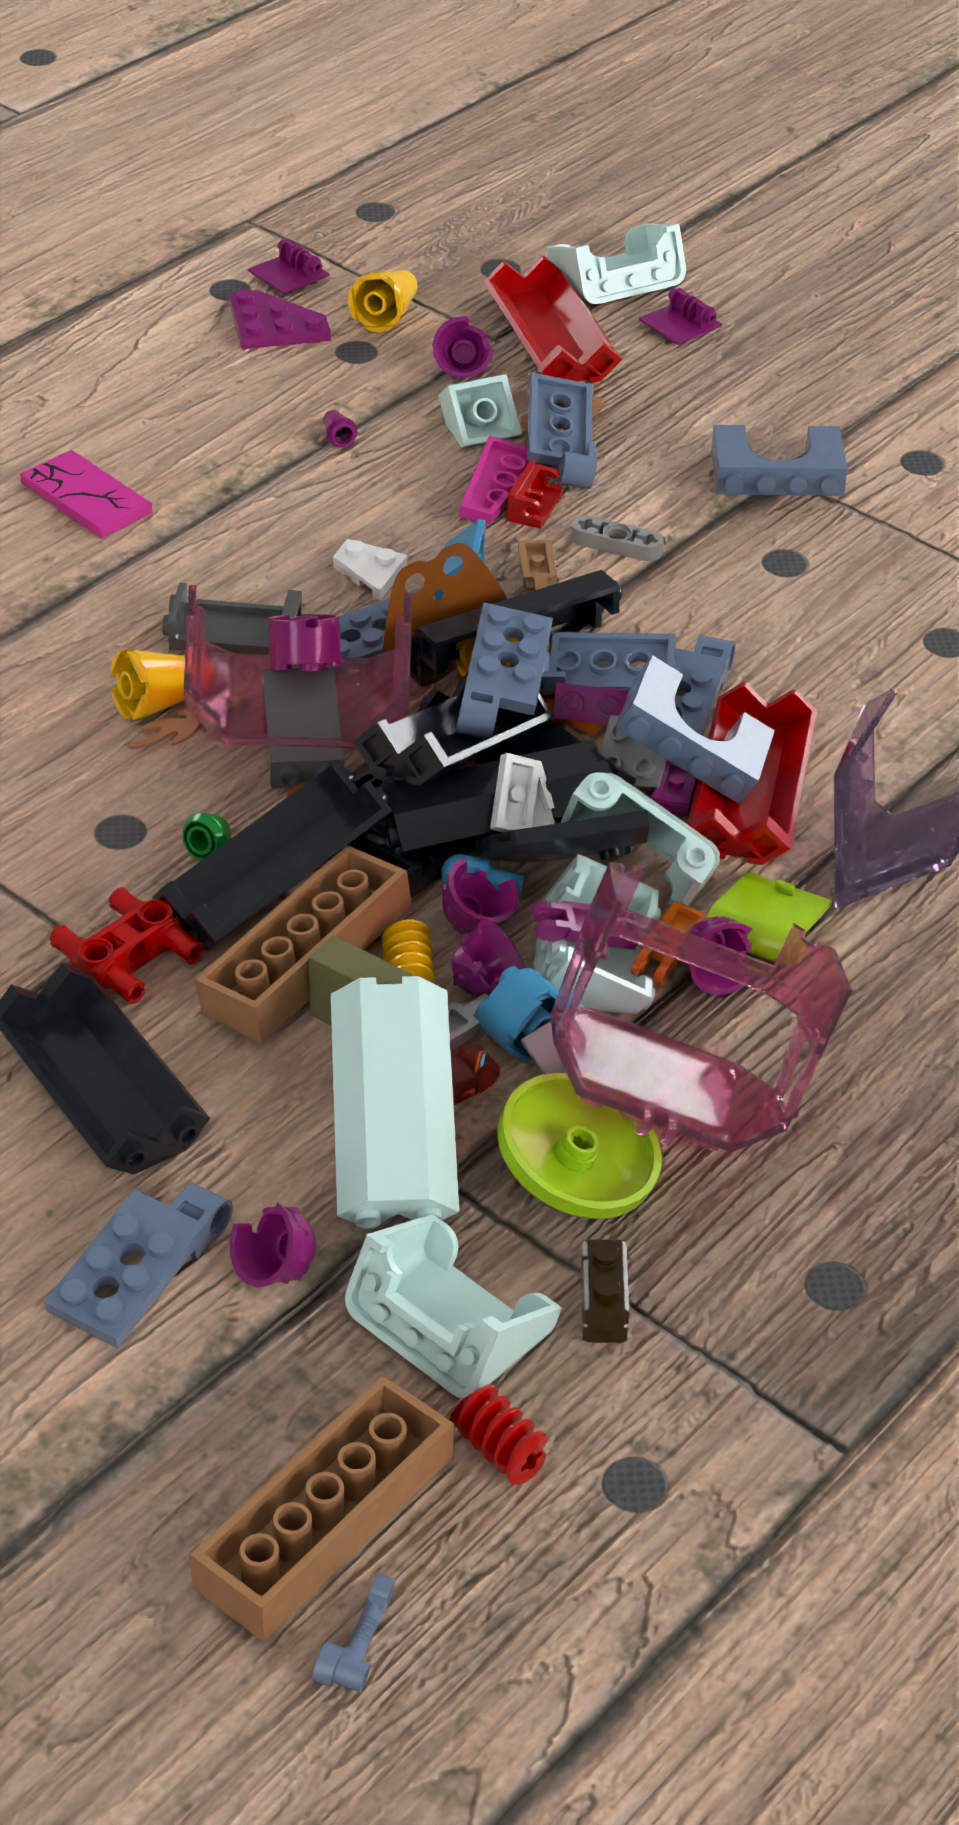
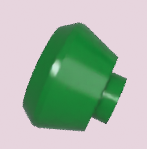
(205, 834)

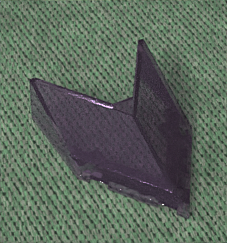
(872, 844)

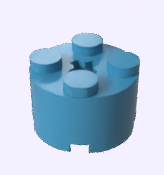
(517, 1009)

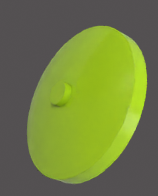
(576, 1153)

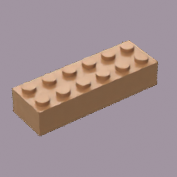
(267, 970)
(322, 1507)

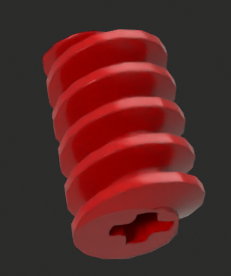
(501, 1434)

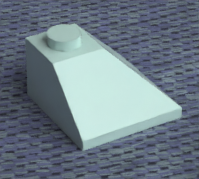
(480, 410)

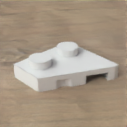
(369, 565)
(521, 795)

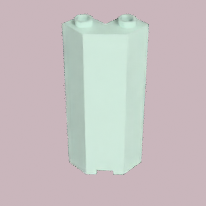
(393, 1101)

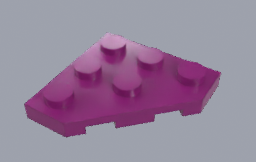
(271, 321)

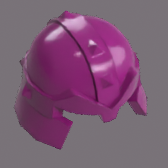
(461, 348)
(473, 897)
(725, 933)
(483, 959)
(277, 1251)

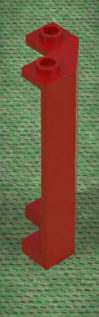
(553, 322)
(767, 817)

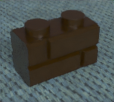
(604, 1291)

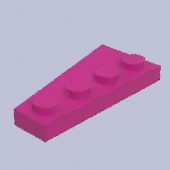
(493, 479)

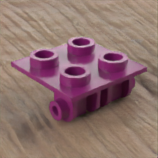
(291, 269)
(682, 318)

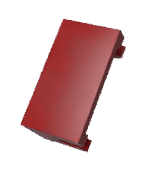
(533, 497)

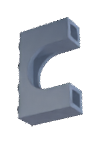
(746, 473)
(654, 722)

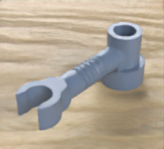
(346, 1664)

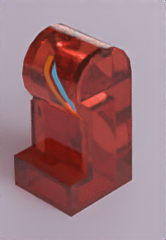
(472, 1072)

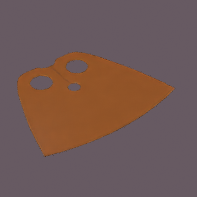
(462, 591)

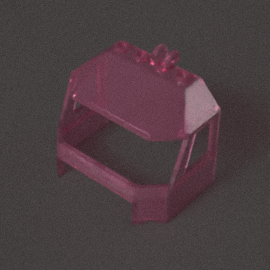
(365, 687)
(668, 1080)

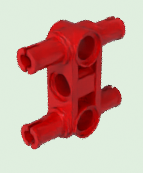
(128, 943)

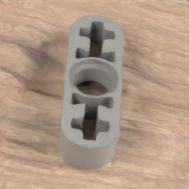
(599, 535)

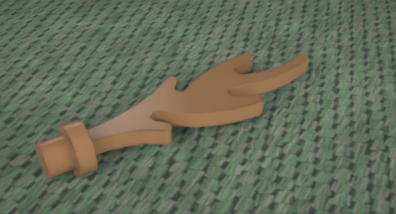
(184, 727)

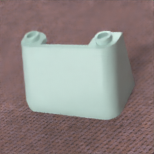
(651, 263)
(690, 853)
(611, 984)
(435, 1313)

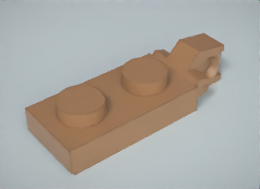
(537, 564)

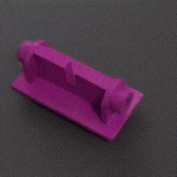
(587, 703)

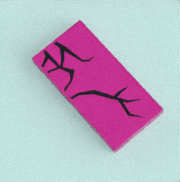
(86, 493)

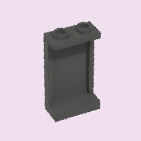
(229, 625)
(300, 706)

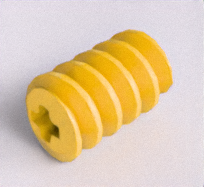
(409, 947)

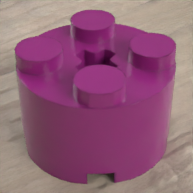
(304, 641)

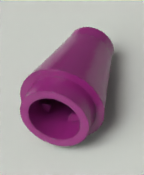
(339, 428)

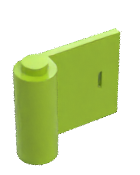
(769, 910)

